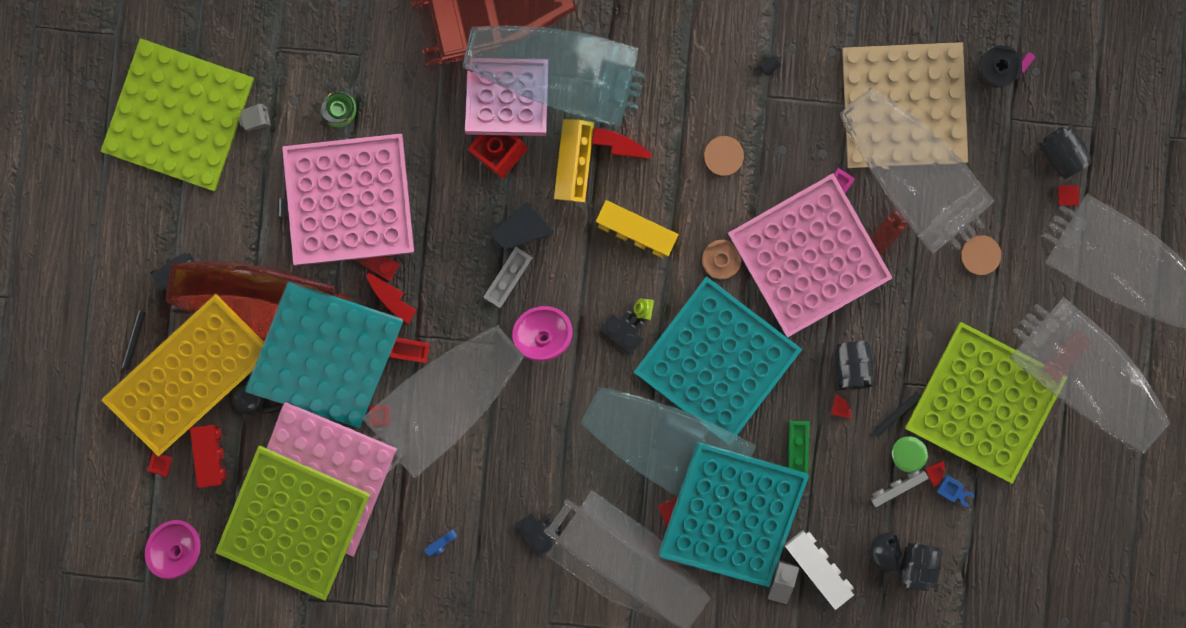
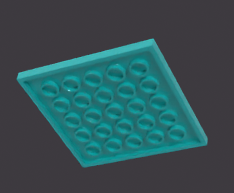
(324, 354)
(717, 358)
(733, 514)

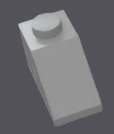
(254, 117)
(783, 582)

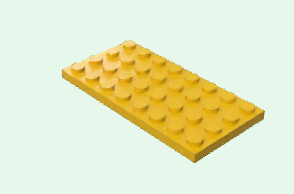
(186, 375)

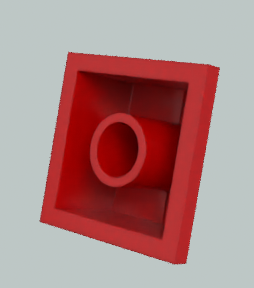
(498, 152)

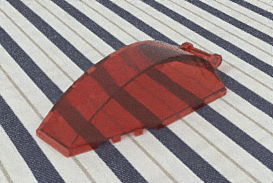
(246, 288)

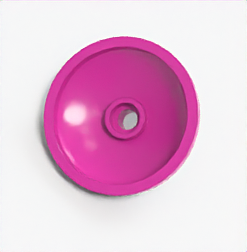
(540, 324)
(164, 546)

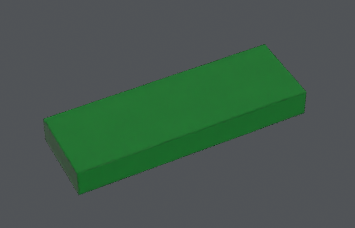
(798, 445)

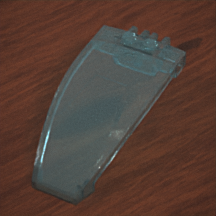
(557, 68)
(654, 435)

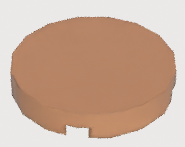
(723, 156)
(981, 255)
(721, 259)

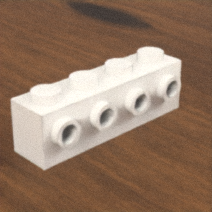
(819, 570)

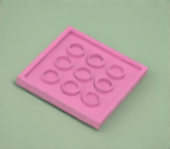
(501, 111)

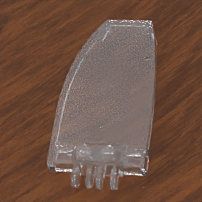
(916, 170)
(1120, 261)
(1091, 375)
(444, 399)

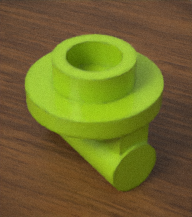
(643, 308)

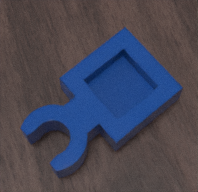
(952, 490)
(437, 547)

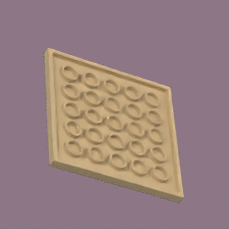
(917, 77)

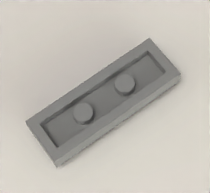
(508, 277)
(898, 487)

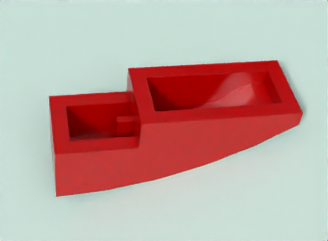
(620, 144)
(392, 298)
(410, 350)

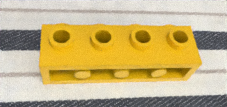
(573, 160)
(637, 228)

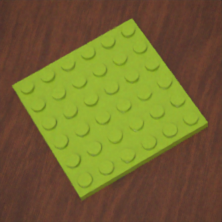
(177, 114)
(982, 404)
(292, 523)

